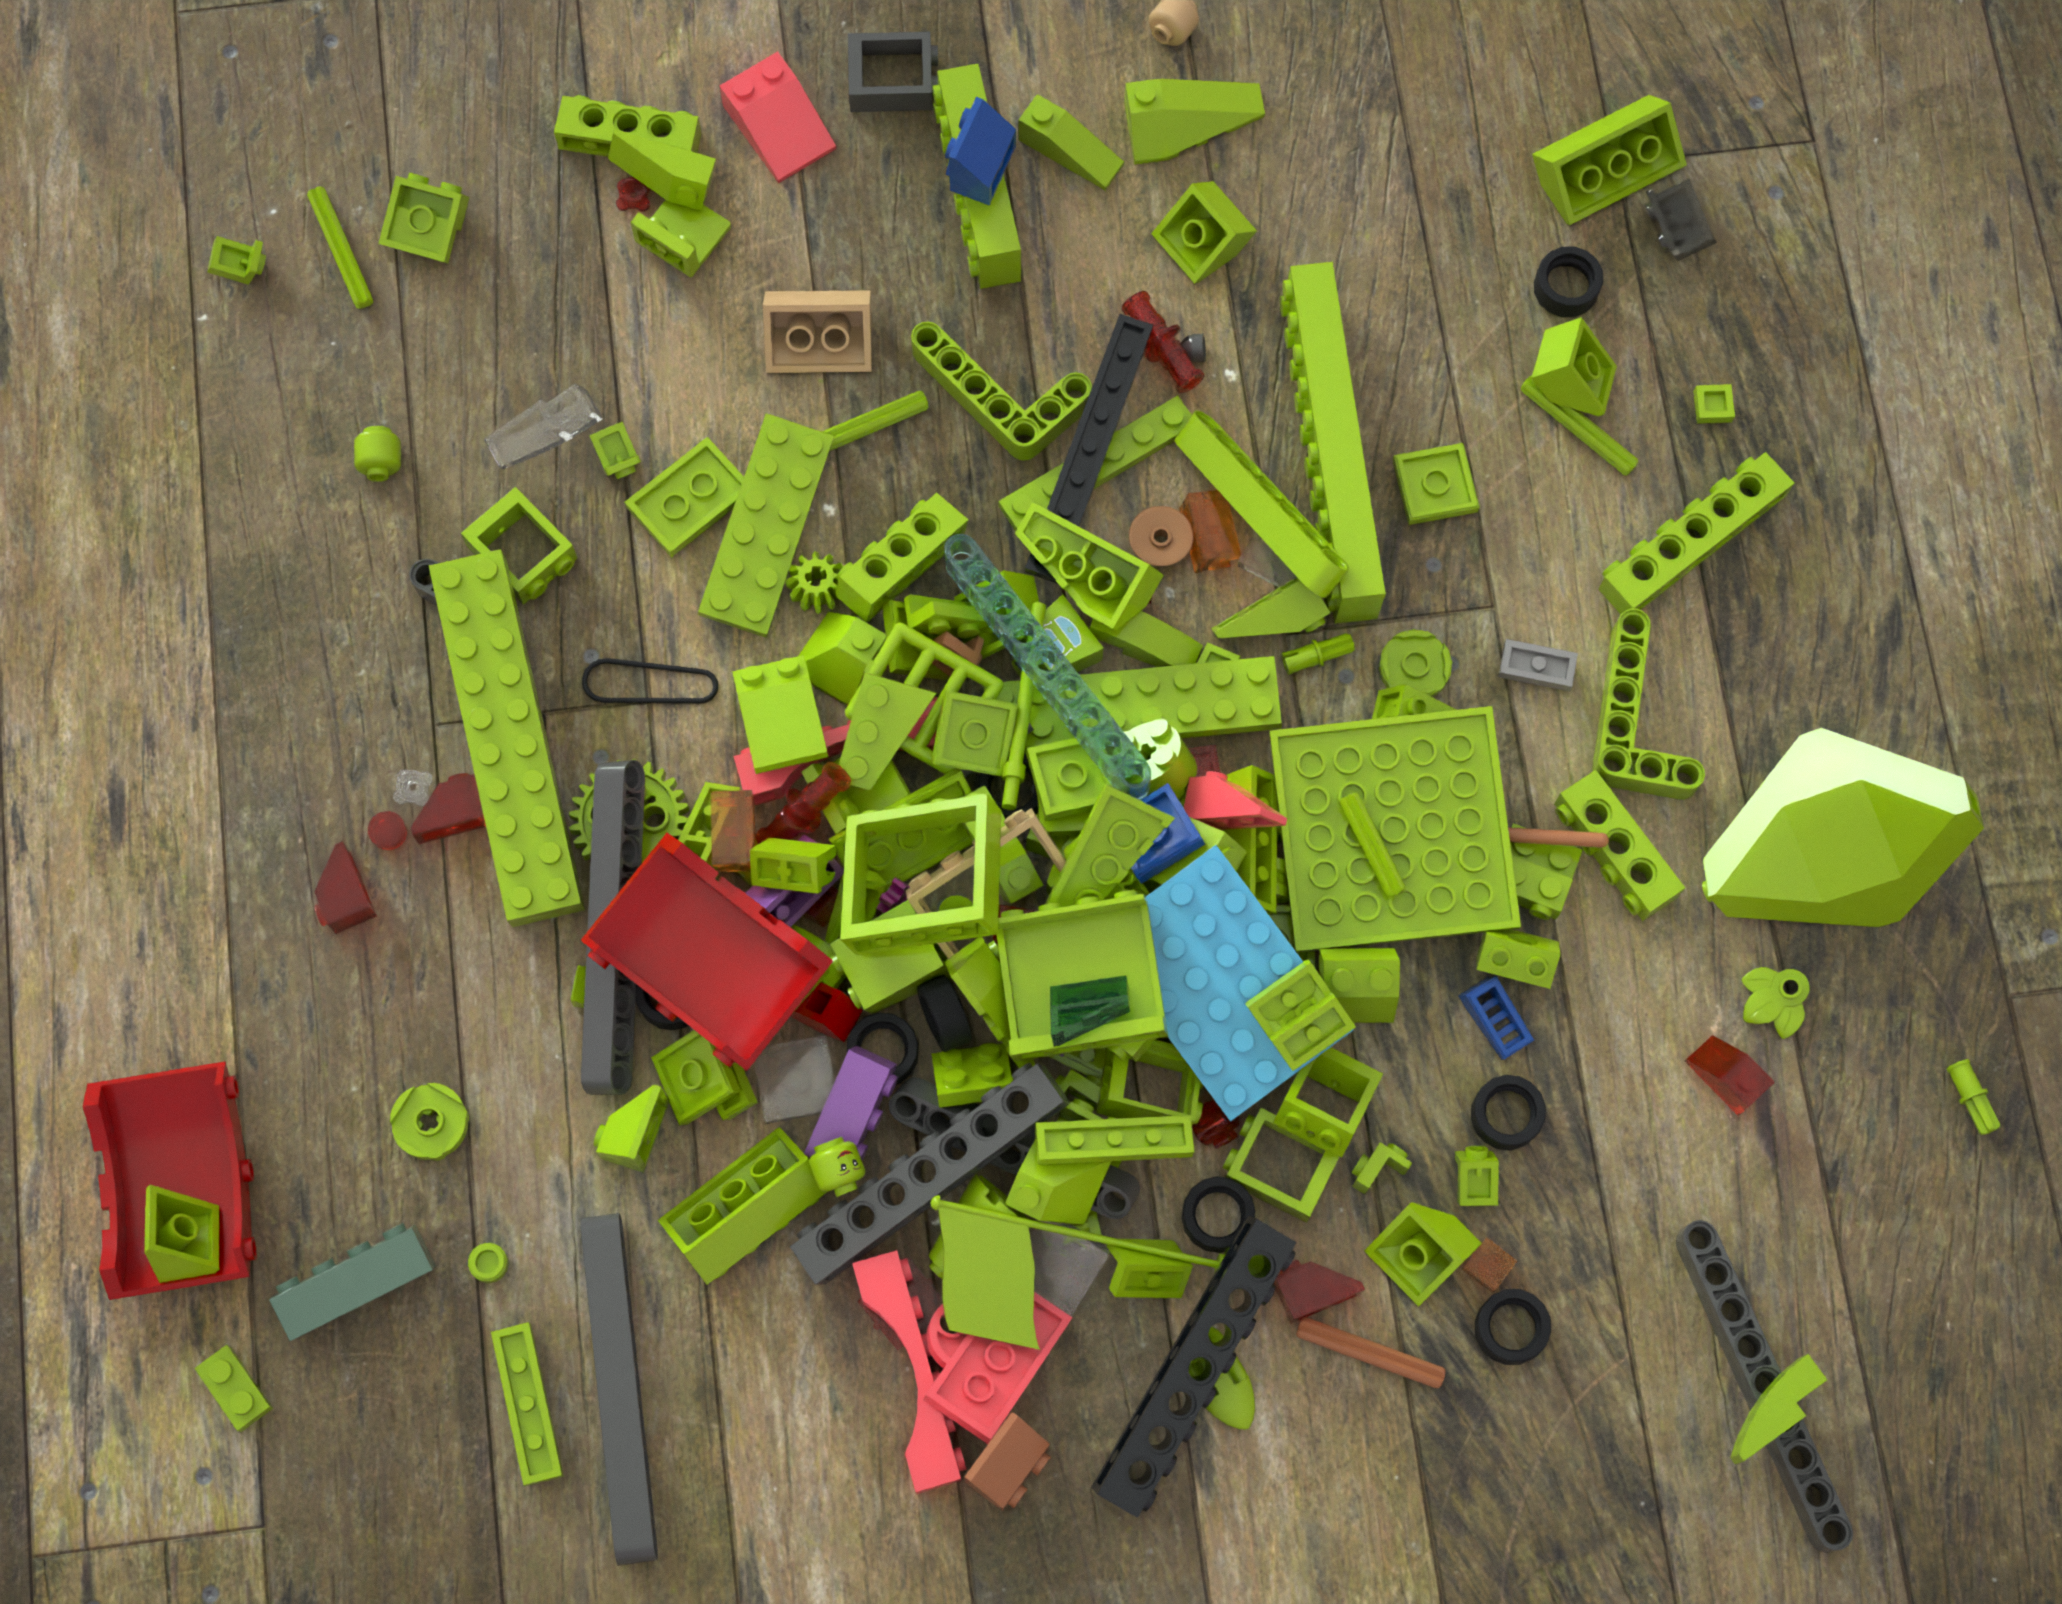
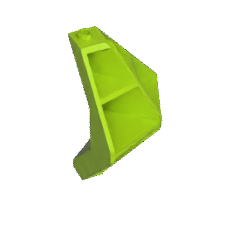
(1841, 836)

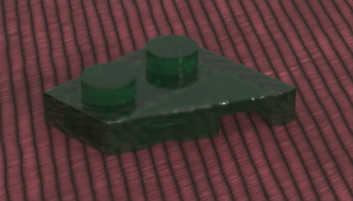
(1086, 1006)

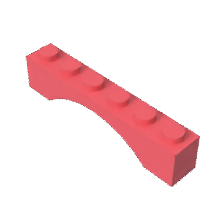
(775, 783)
(885, 1292)

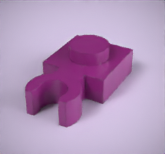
(893, 897)

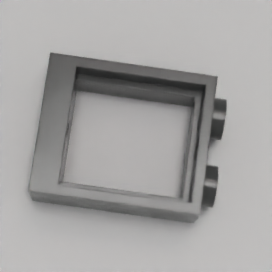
(890, 97)

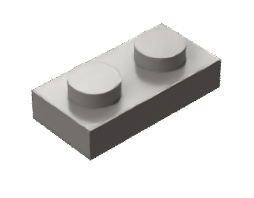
(1538, 665)

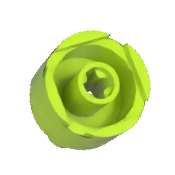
(1165, 754)

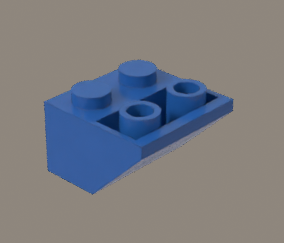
(980, 152)

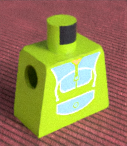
(1070, 636)

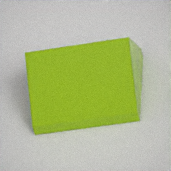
(180, 1235)

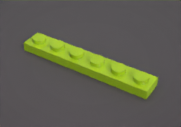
(1126, 449)

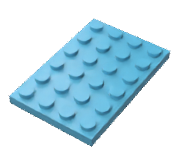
(1212, 958)

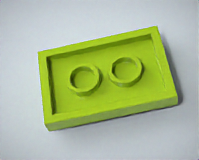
(687, 497)

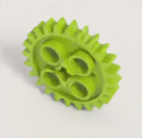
(666, 804)

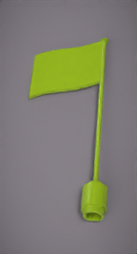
(993, 1270)

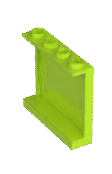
(1074, 947)

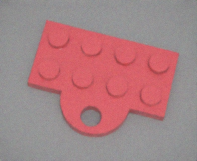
(986, 1375)

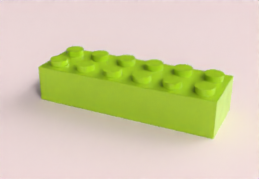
(985, 228)

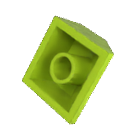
(1203, 230)
(1574, 368)
(1363, 981)

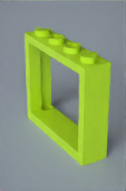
(930, 927)

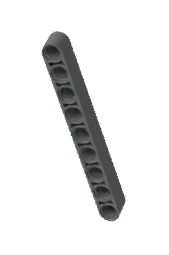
(608, 992)
(1762, 1363)
(618, 1390)

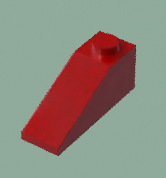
(828, 1012)

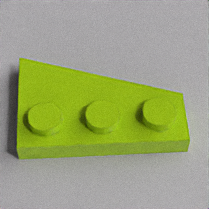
(879, 726)

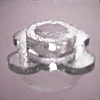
(405, 780)

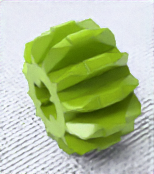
(803, 579)

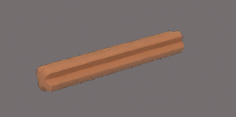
(1371, 1352)

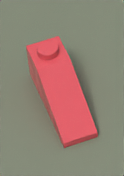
(1227, 805)

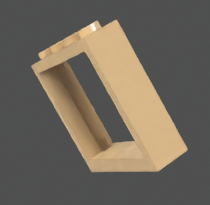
(957, 863)

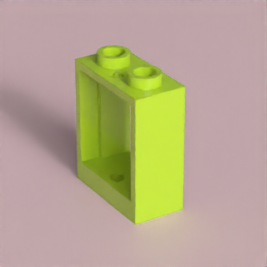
(502, 517)
(1158, 1054)
(1342, 1075)
(1235, 1160)

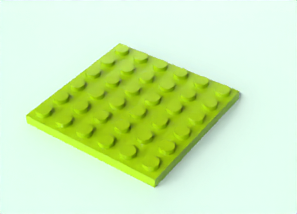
(1437, 807)

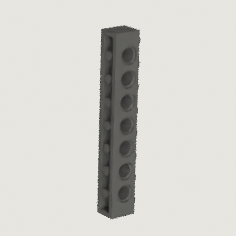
(813, 1246)

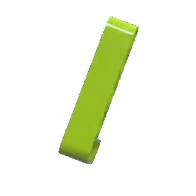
(995, 399)
(1626, 717)

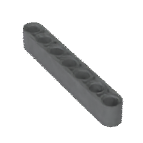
(927, 1119)

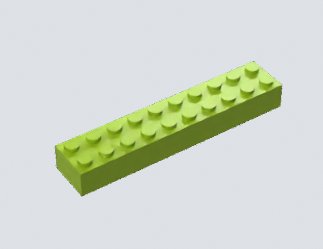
(1332, 438)
(506, 738)

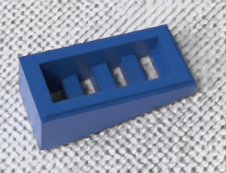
(1486, 1023)

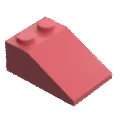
(776, 117)

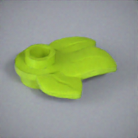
(1771, 1002)

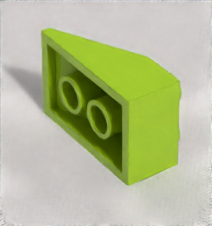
(780, 714)

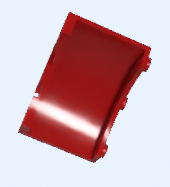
(706, 952)
(181, 1136)

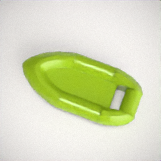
(1234, 1394)

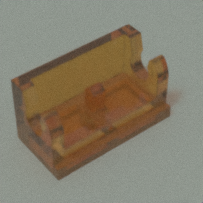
(1212, 530)
(732, 829)

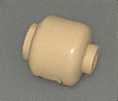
(1173, 21)

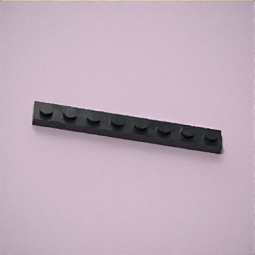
(1096, 426)

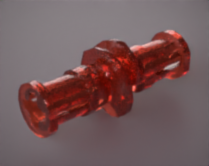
(1162, 343)
(805, 805)

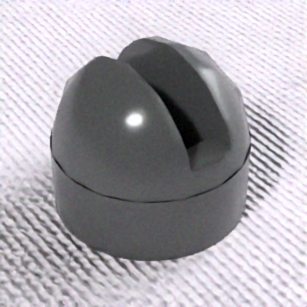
(1195, 347)

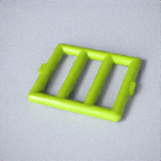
(930, 650)

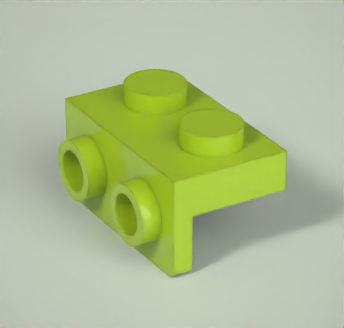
(942, 615)

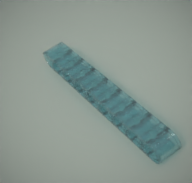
(1042, 650)

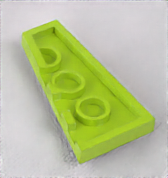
(1108, 846)

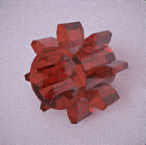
(1215, 1126)

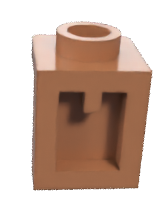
(969, 650)

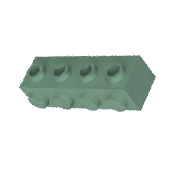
(352, 1282)

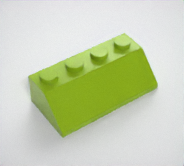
(1610, 158)
(742, 1205)

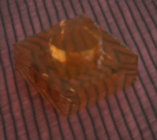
(1489, 1265)

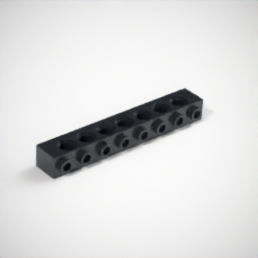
(1174, 1376)

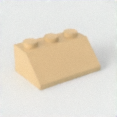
(817, 331)

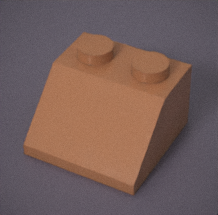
(1008, 1462)

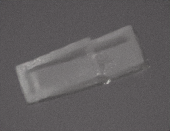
(543, 427)

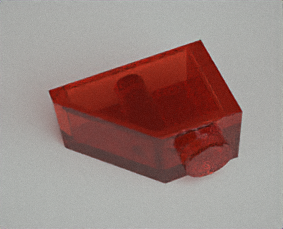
(450, 810)
(342, 893)
(1730, 1073)
(1312, 1289)

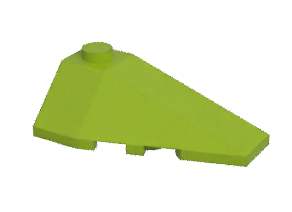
(1178, 114)
(1092, 571)
(979, 977)

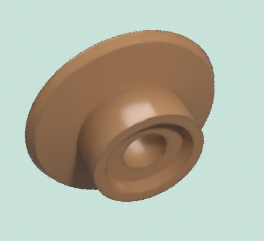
(1160, 522)

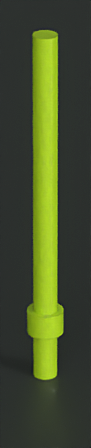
(1014, 769)

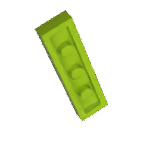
(1114, 1139)
(527, 1404)

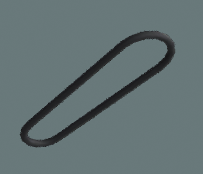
(652, 666)

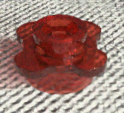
(626, 188)

